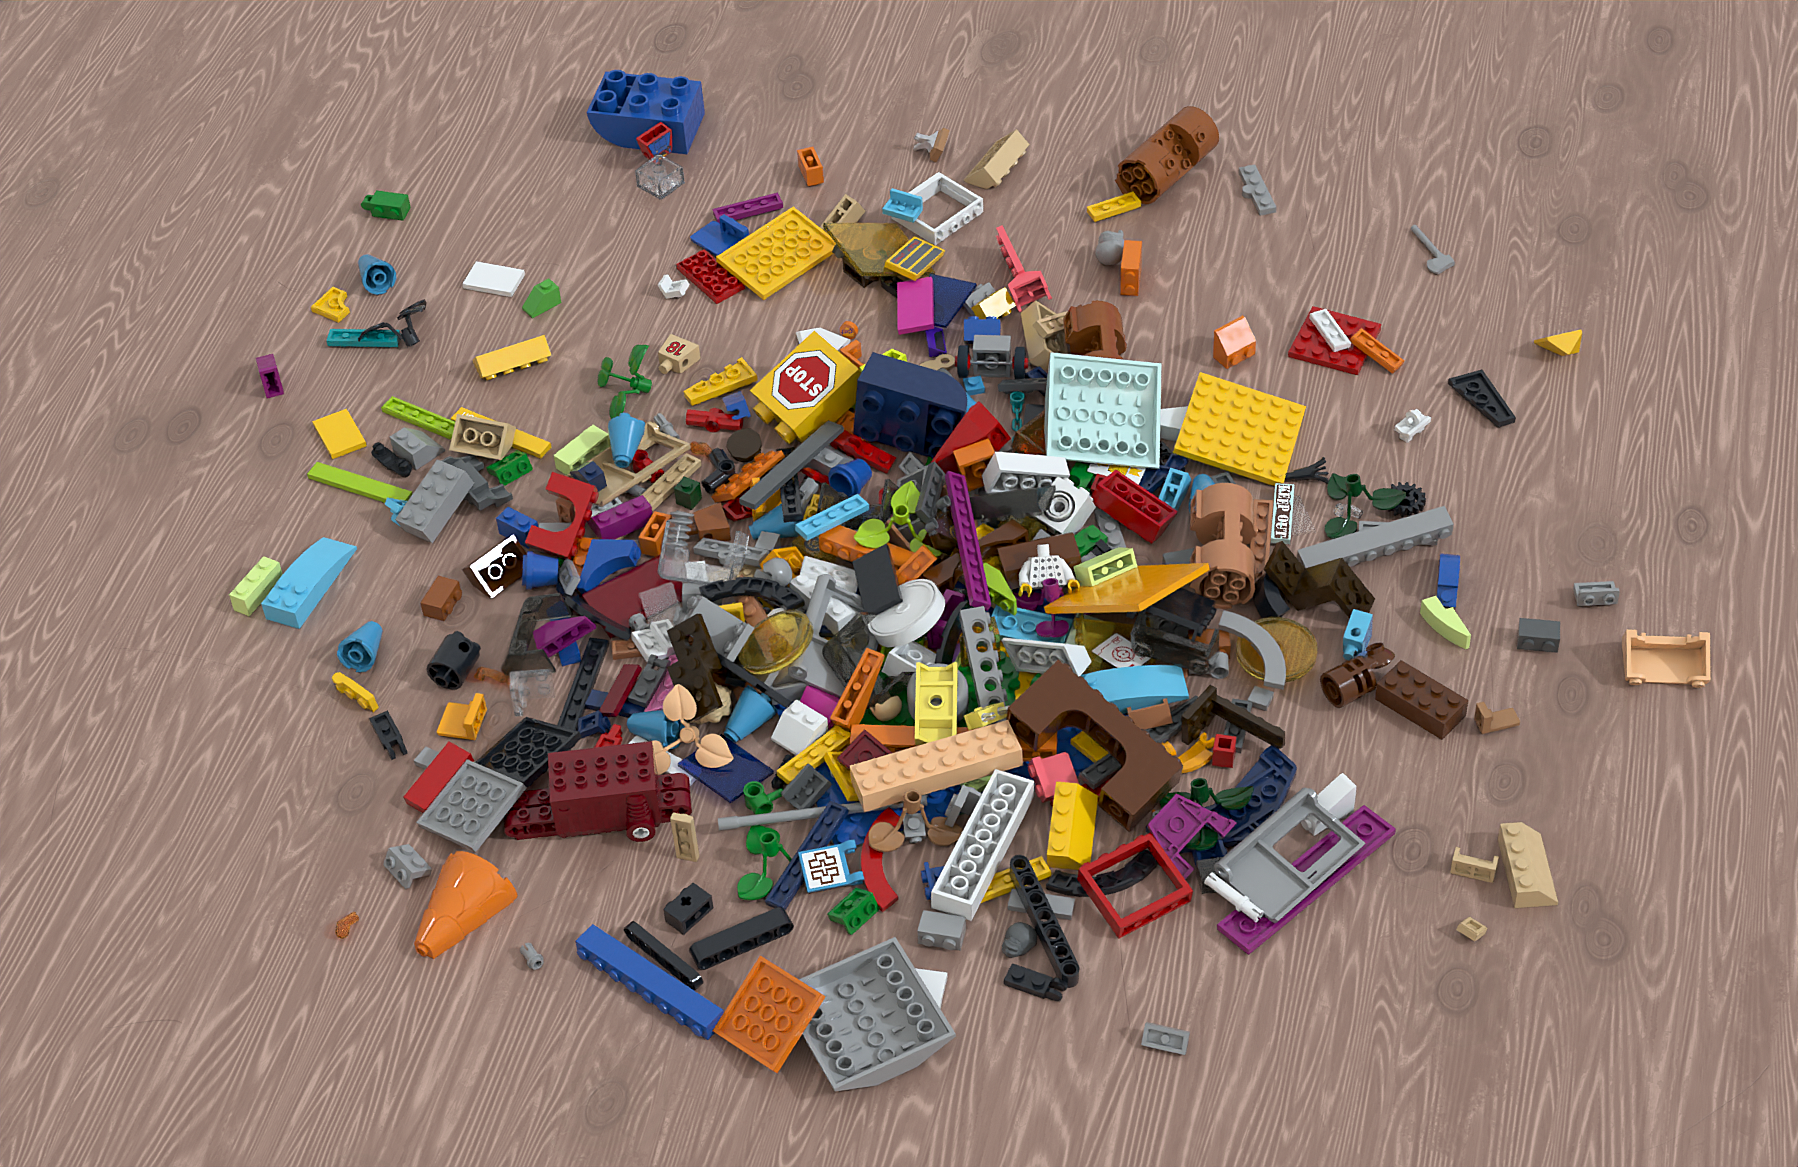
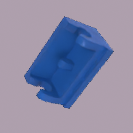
(737, 402)

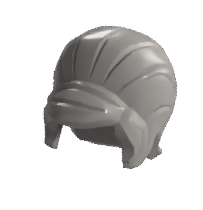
(1110, 247)

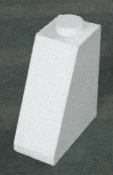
(1171, 422)
(1337, 799)

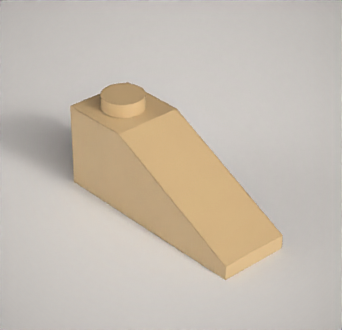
(846, 211)

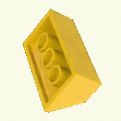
(511, 357)
(1071, 826)

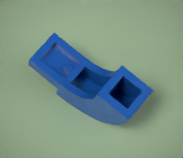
(1448, 579)

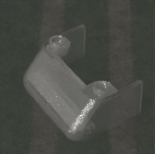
(675, 562)

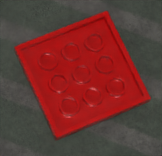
(1313, 348)

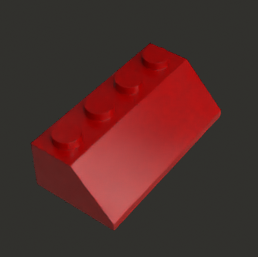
(1133, 506)

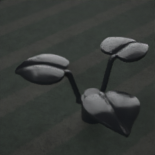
(408, 333)

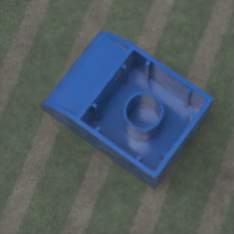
(635, 103)

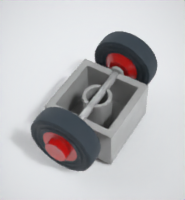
(991, 358)

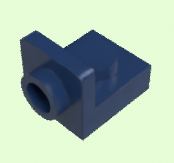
(593, 723)

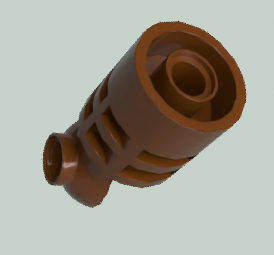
(1354, 677)

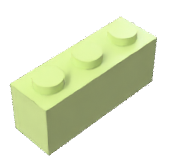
(581, 449)
(1105, 566)
(255, 586)

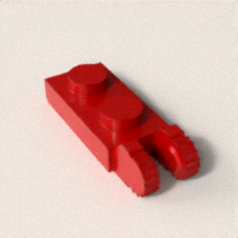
(870, 454)

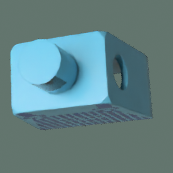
(1357, 634)

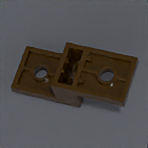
(695, 664)

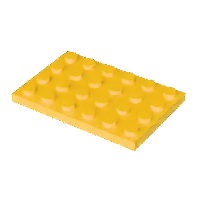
(777, 253)

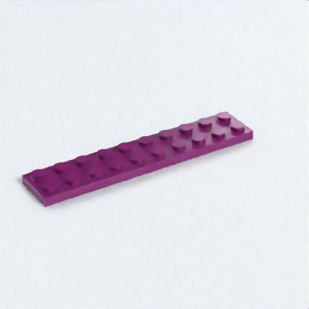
(1364, 824)

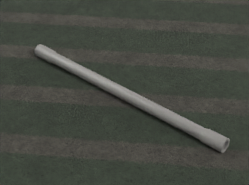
(735, 822)

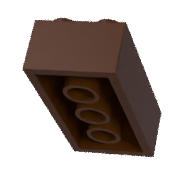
(1421, 699)

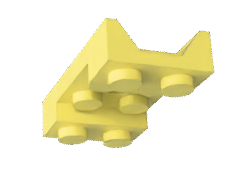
(935, 721)

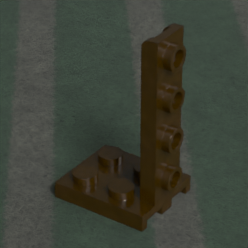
(1210, 704)

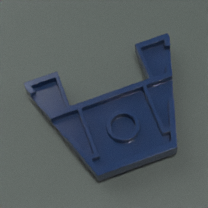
(1155, 478)

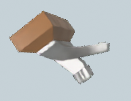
(934, 143)

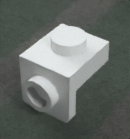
(672, 289)

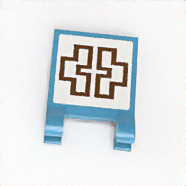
(828, 867)

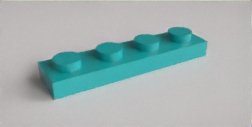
(374, 338)

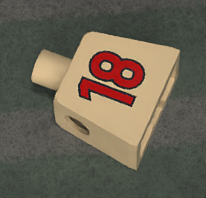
(677, 355)

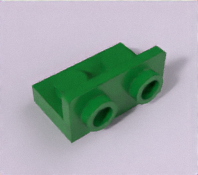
(510, 467)
(854, 910)

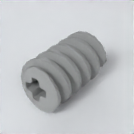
(682, 519)

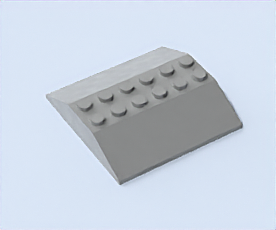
(873, 1018)

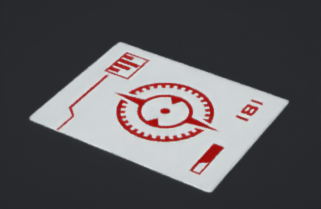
(1119, 652)

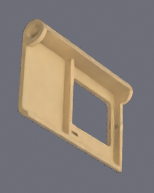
(621, 480)

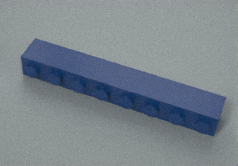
(649, 981)

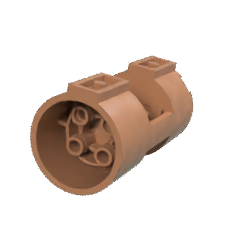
(1224, 525)

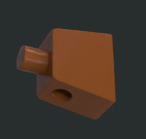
(710, 524)

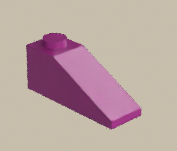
(561, 633)

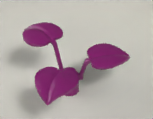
(1051, 592)

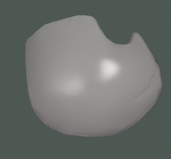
(779, 569)

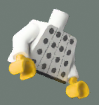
(1043, 567)

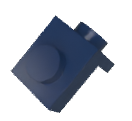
(1217, 850)

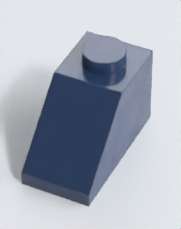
(590, 473)

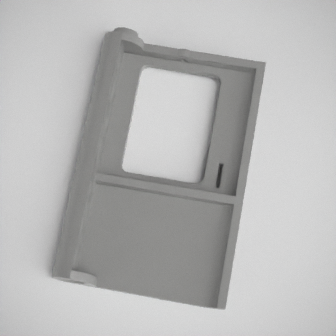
(811, 665)
(1270, 879)

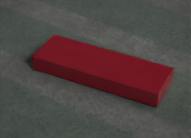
(620, 690)

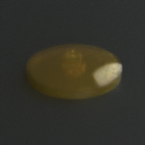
(776, 642)
(1295, 642)

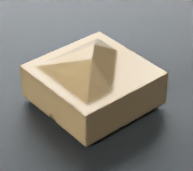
(1472, 929)

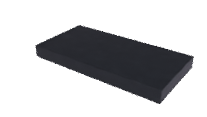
(877, 580)

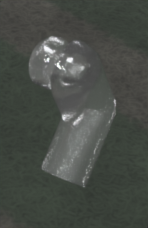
(1341, 508)

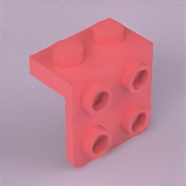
(1049, 771)

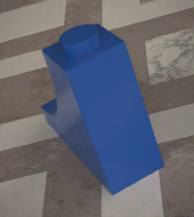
(605, 558)

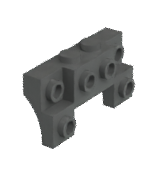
(480, 493)

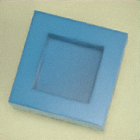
(973, 385)

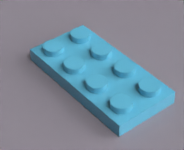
(1024, 624)

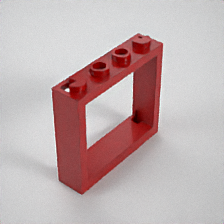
(1148, 913)

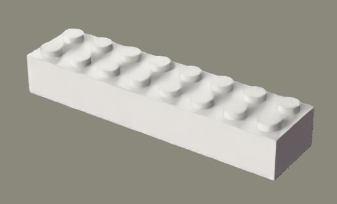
(982, 844)

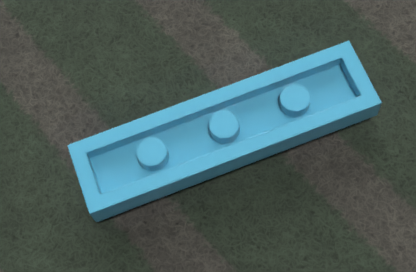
(832, 517)

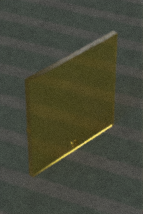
(869, 245)

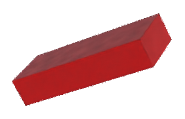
(436, 776)

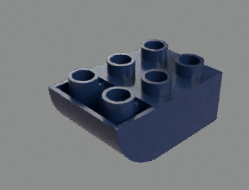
(907, 405)

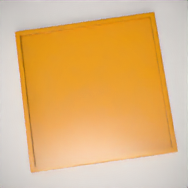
(1128, 591)

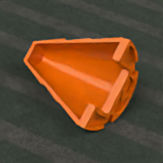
(463, 900)

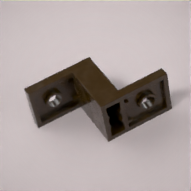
(1317, 583)

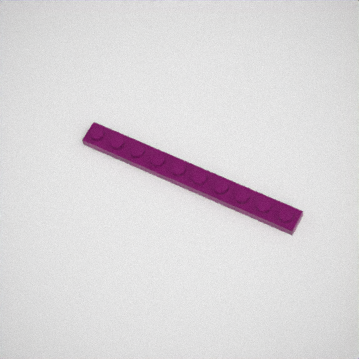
(967, 541)

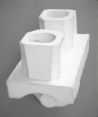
(1412, 424)

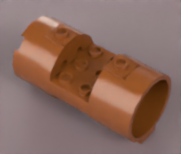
(1168, 154)
(1095, 330)

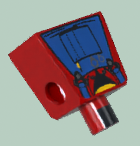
(656, 141)

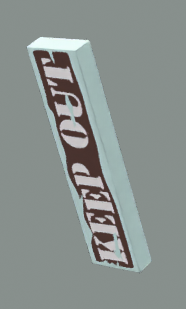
(1282, 513)

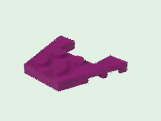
(1180, 823)

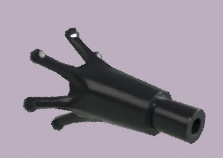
(1309, 473)

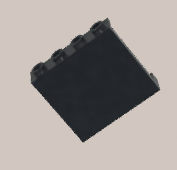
(1185, 609)

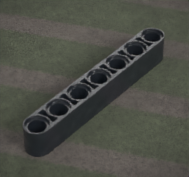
(1045, 929)

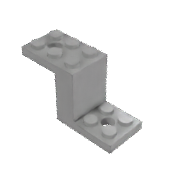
(725, 629)

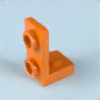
(852, 353)

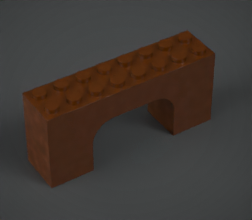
(1066, 700)

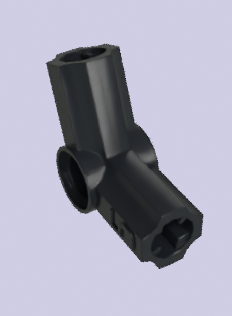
(723, 470)

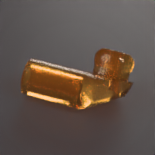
(700, 448)
(343, 925)

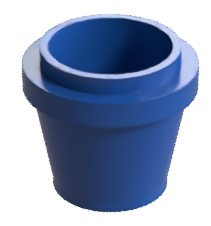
(850, 477)
(539, 570)

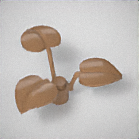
(886, 838)

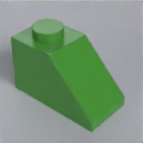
(542, 298)

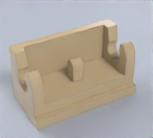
(1473, 867)

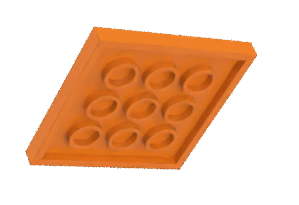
(768, 1014)

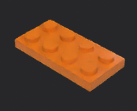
(741, 481)

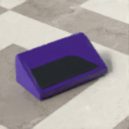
(935, 342)

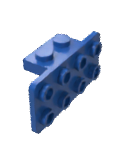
(720, 236)

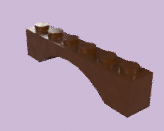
(949, 571)

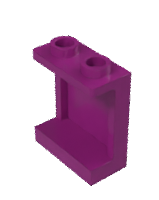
(952, 600)

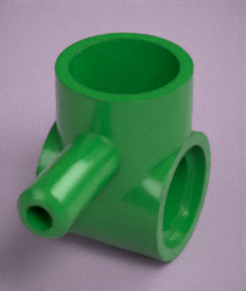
(756, 798)

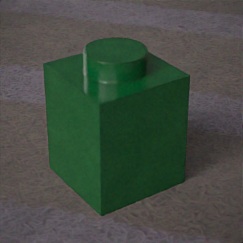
(688, 493)

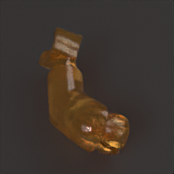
(498, 676)

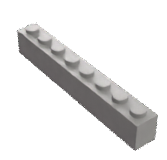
(1381, 539)

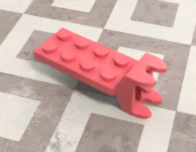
(1026, 285)

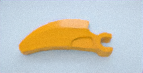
(1198, 754)

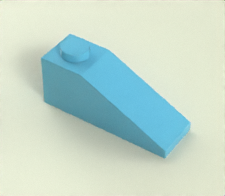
(1175, 488)

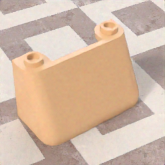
(1666, 659)

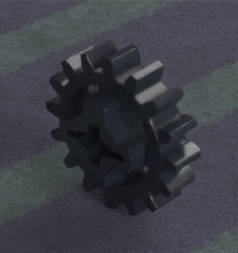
(1408, 505)

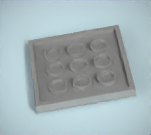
(471, 805)

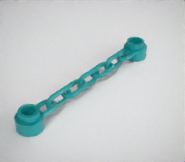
(1017, 400)

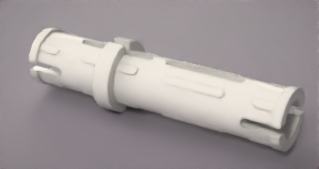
(1241, 902)

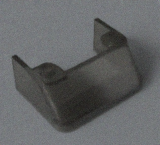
(533, 610)
(1173, 648)
(845, 651)

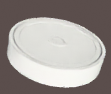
(912, 617)

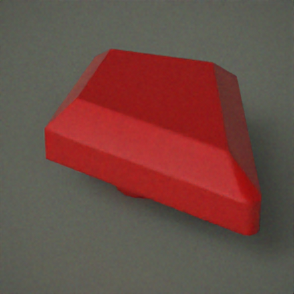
(816, 475)

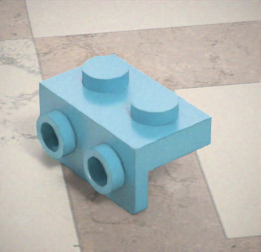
(903, 205)

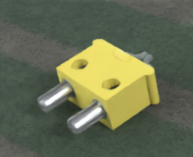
(986, 715)

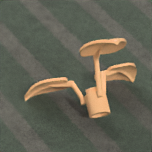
(713, 749)

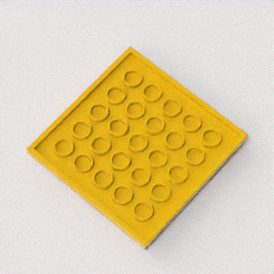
(1240, 429)

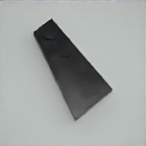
(1483, 396)

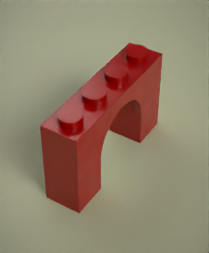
(564, 543)

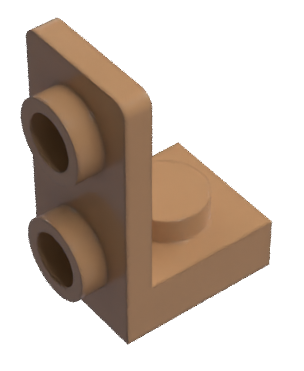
(1493, 721)

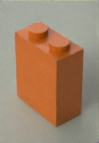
(1131, 268)

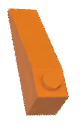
(857, 693)

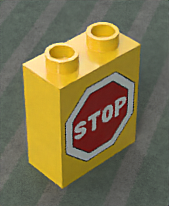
(806, 389)

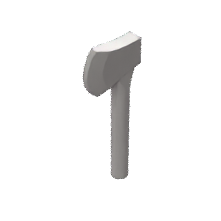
(1440, 262)

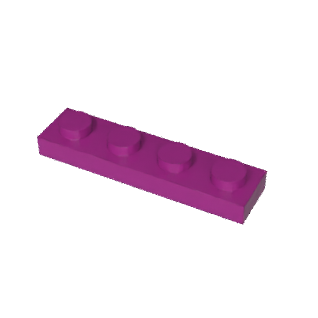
(749, 207)

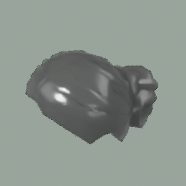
(1019, 940)

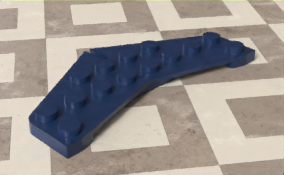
(1271, 783)

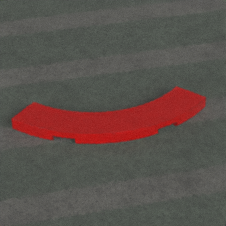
(872, 866)

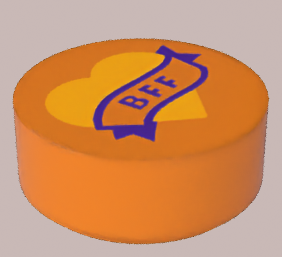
(849, 330)

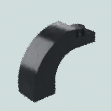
(1268, 599)

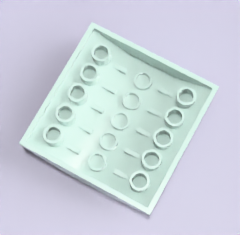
(1103, 410)

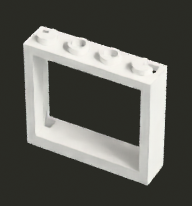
(929, 188)

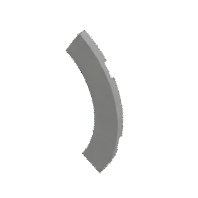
(1262, 642)

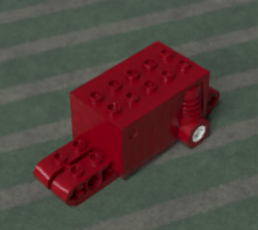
(600, 793)

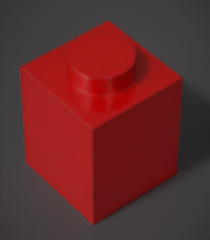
(1224, 751)

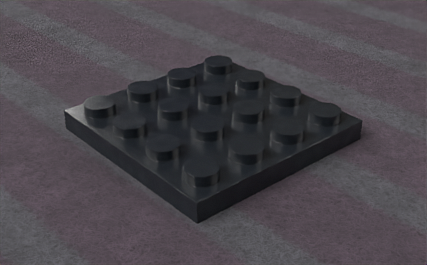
(525, 749)

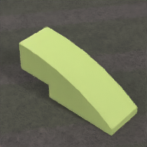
(1445, 622)

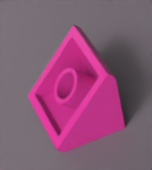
(820, 702)

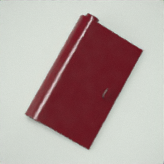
(620, 596)

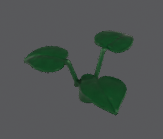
(1351, 486)
(1229, 799)

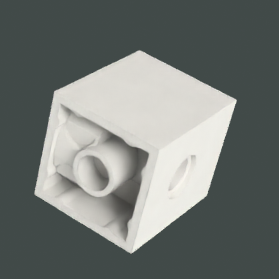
(1068, 508)

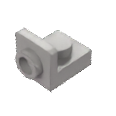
(914, 828)

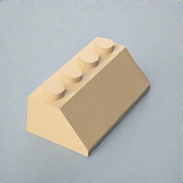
(998, 161)
(1038, 347)
(1526, 866)

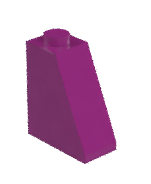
(269, 376)

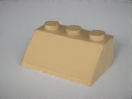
(482, 437)

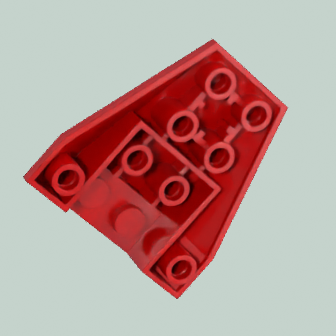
(974, 427)

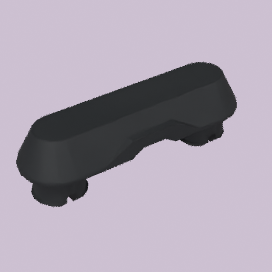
(390, 460)

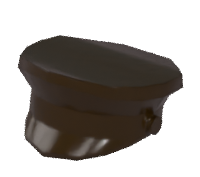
(744, 445)

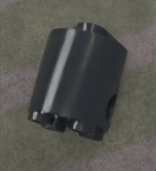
(453, 661)

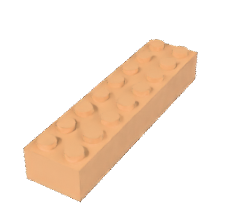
(936, 765)

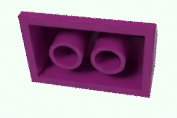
(621, 518)

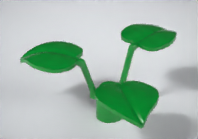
(637, 383)
(765, 842)

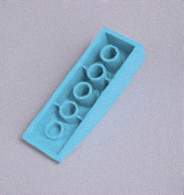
(306, 582)
(1139, 685)

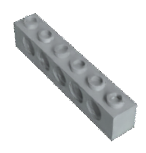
(979, 618)

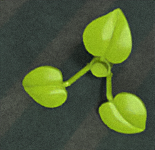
(904, 502)

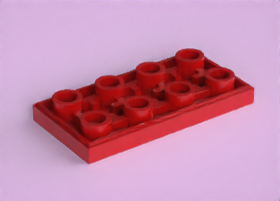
(710, 276)

